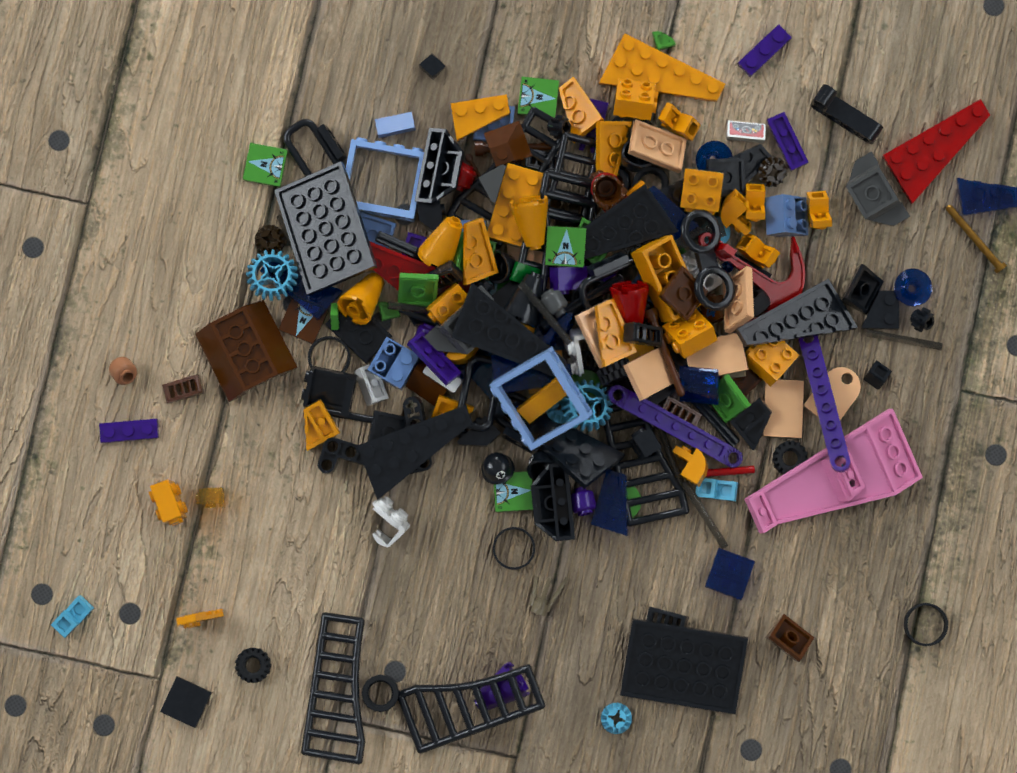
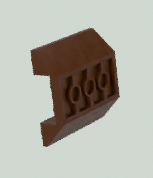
(245, 349)

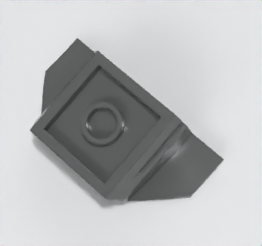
(874, 193)
(441, 338)

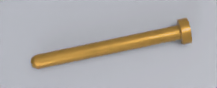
(975, 238)

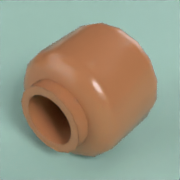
(123, 370)

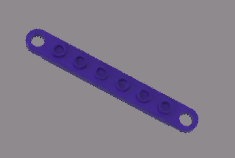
(825, 403)
(675, 426)

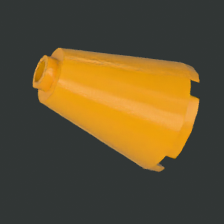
(531, 219)
(441, 243)
(362, 299)

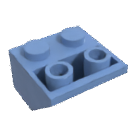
(786, 216)
(394, 363)

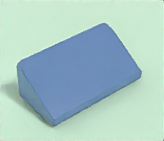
(395, 124)

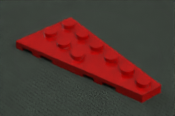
(925, 155)
(392, 263)

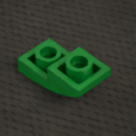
(520, 270)

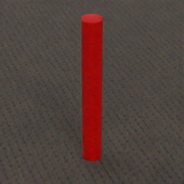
(730, 471)

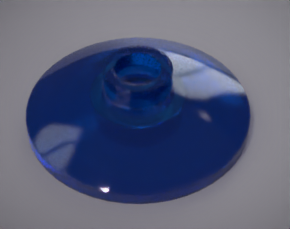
(712, 148)
(921, 284)

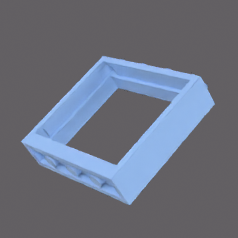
(384, 211)
(566, 382)

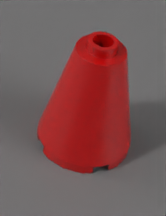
(631, 299)

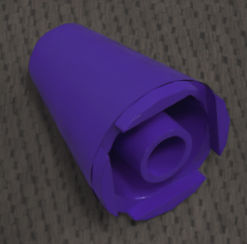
(504, 688)

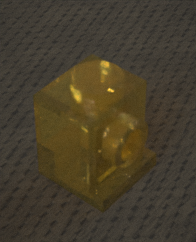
(210, 497)

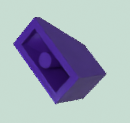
(567, 277)

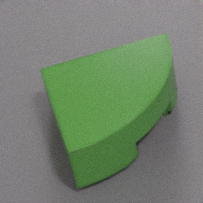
(662, 40)
(387, 314)
(334, 316)

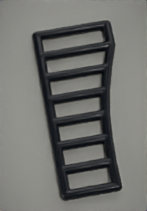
(563, 154)
(546, 161)
(547, 175)
(658, 456)
(475, 686)
(354, 698)

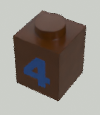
(713, 316)

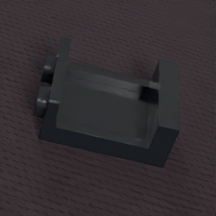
(332, 387)

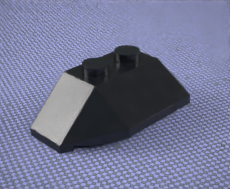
(439, 166)
(553, 503)

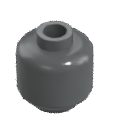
(554, 302)

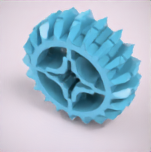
(278, 270)
(600, 398)

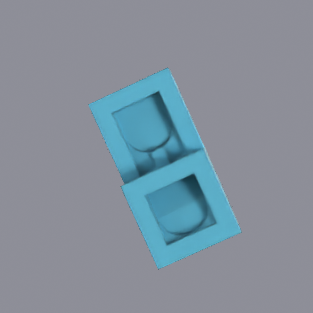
(717, 489)
(72, 616)

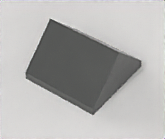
(492, 182)

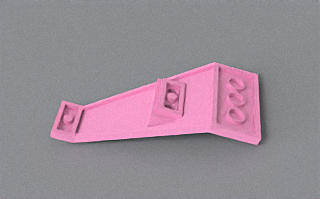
(878, 469)

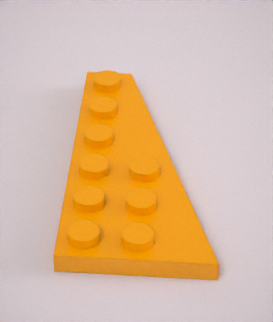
(644, 63)

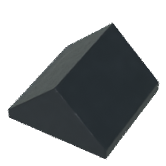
(862, 289)

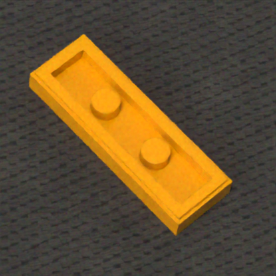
(541, 401)

